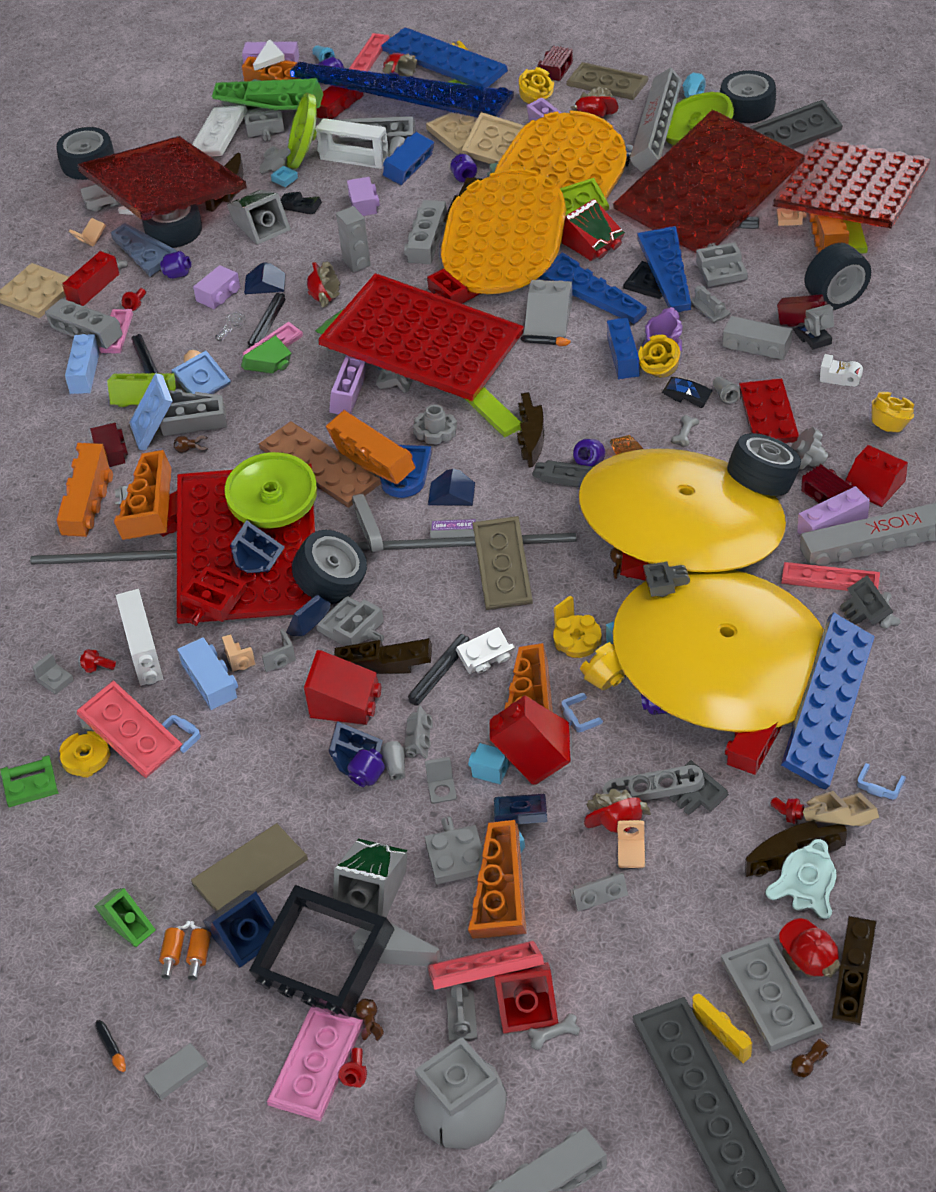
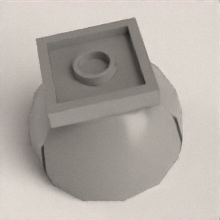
(460, 1096)

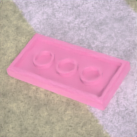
(314, 1063)

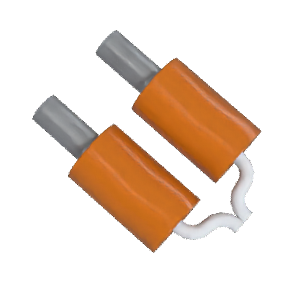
(196, 952)

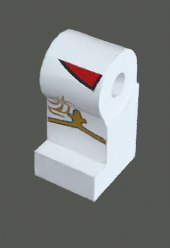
(840, 372)

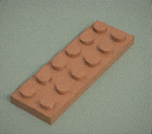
(333, 471)

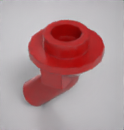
(133, 299)
(90, 660)
(792, 809)
(353, 1072)

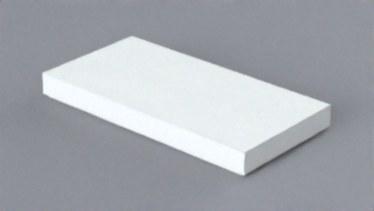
(219, 129)

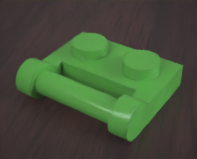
(30, 787)

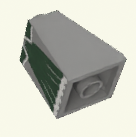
(259, 215)
(370, 876)

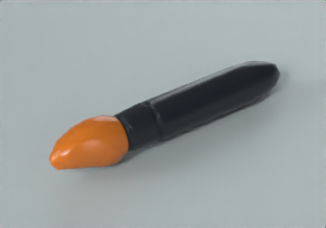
(537, 339)
(117, 1059)

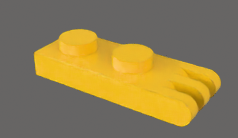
(722, 1028)

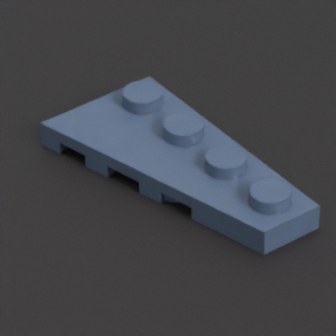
(141, 247)

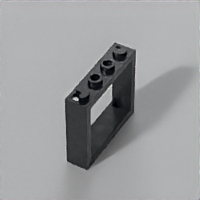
(346, 1001)

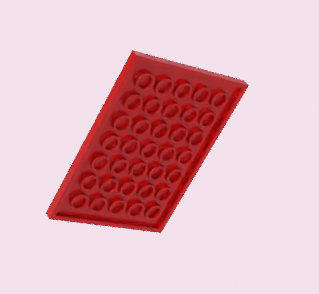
(422, 336)
(205, 538)

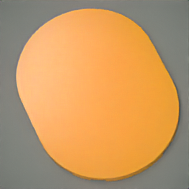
(569, 150)
(504, 231)

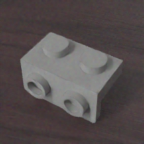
(95, 198)

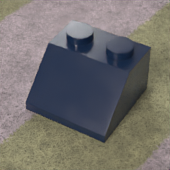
(241, 927)

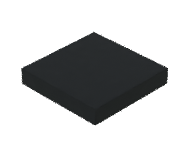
(643, 281)

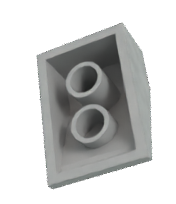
(548, 308)

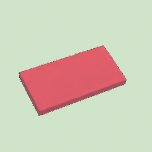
(129, 729)
(485, 964)

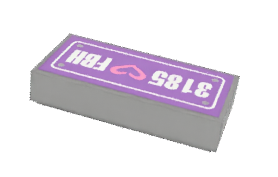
(452, 528)

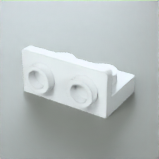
(485, 650)

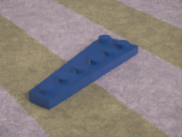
(666, 264)
(594, 290)

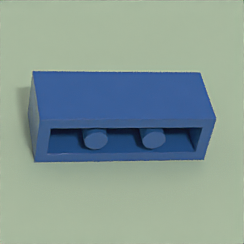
(407, 158)
(622, 348)

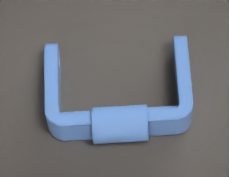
(572, 719)
(186, 726)
(876, 789)

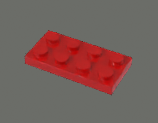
(769, 409)

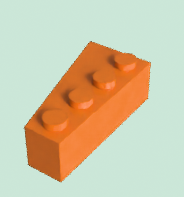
(277, 71)
(827, 231)
(370, 448)
(84, 490)
(147, 501)
(531, 676)
(499, 893)

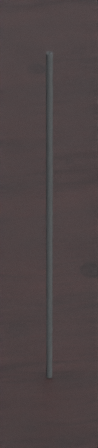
(387, 545)

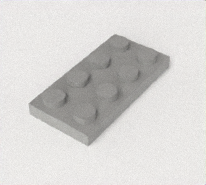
(771, 994)

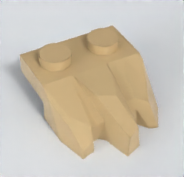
(846, 811)

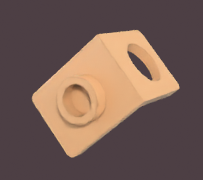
(91, 232)
(631, 845)

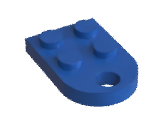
(415, 479)

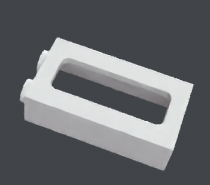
(351, 154)
(139, 637)

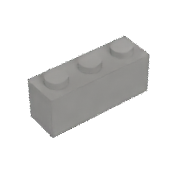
(353, 239)
(757, 337)

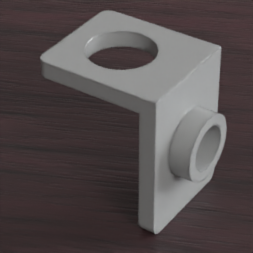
(281, 656)
(440, 774)

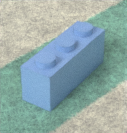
(82, 364)
(208, 673)

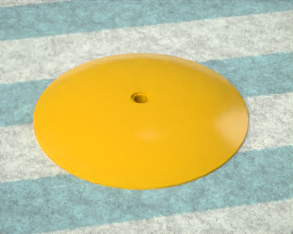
(680, 510)
(719, 650)

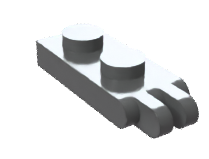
(561, 473)

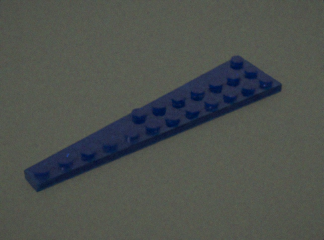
(441, 95)

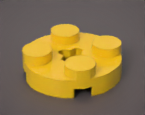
(573, 647)
(84, 765)

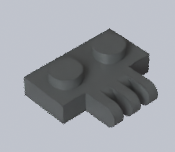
(664, 579)
(865, 603)
(708, 796)

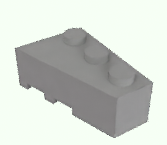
(193, 413)

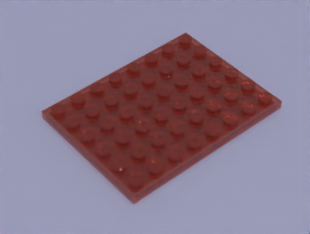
(161, 177)
(709, 181)
(853, 183)

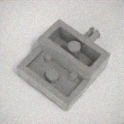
(263, 122)
(721, 264)
(352, 622)
(454, 852)

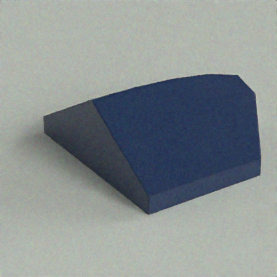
(265, 279)
(452, 489)
(254, 549)
(308, 616)
(347, 742)

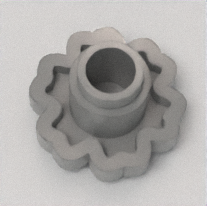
(434, 425)
(809, 448)

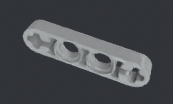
(367, 523)
(653, 780)

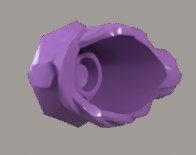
(666, 324)

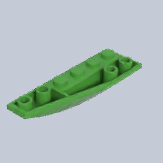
(268, 94)

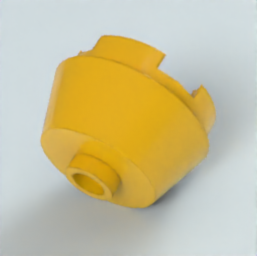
(535, 85)
(659, 356)
(891, 413)
(603, 668)

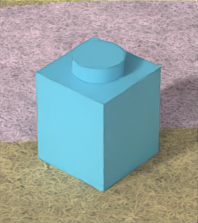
(488, 764)

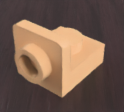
(789, 217)
(237, 658)

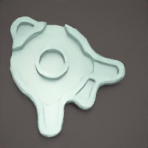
(808, 878)

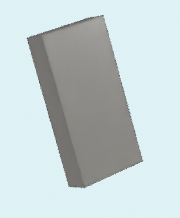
(175, 1071)

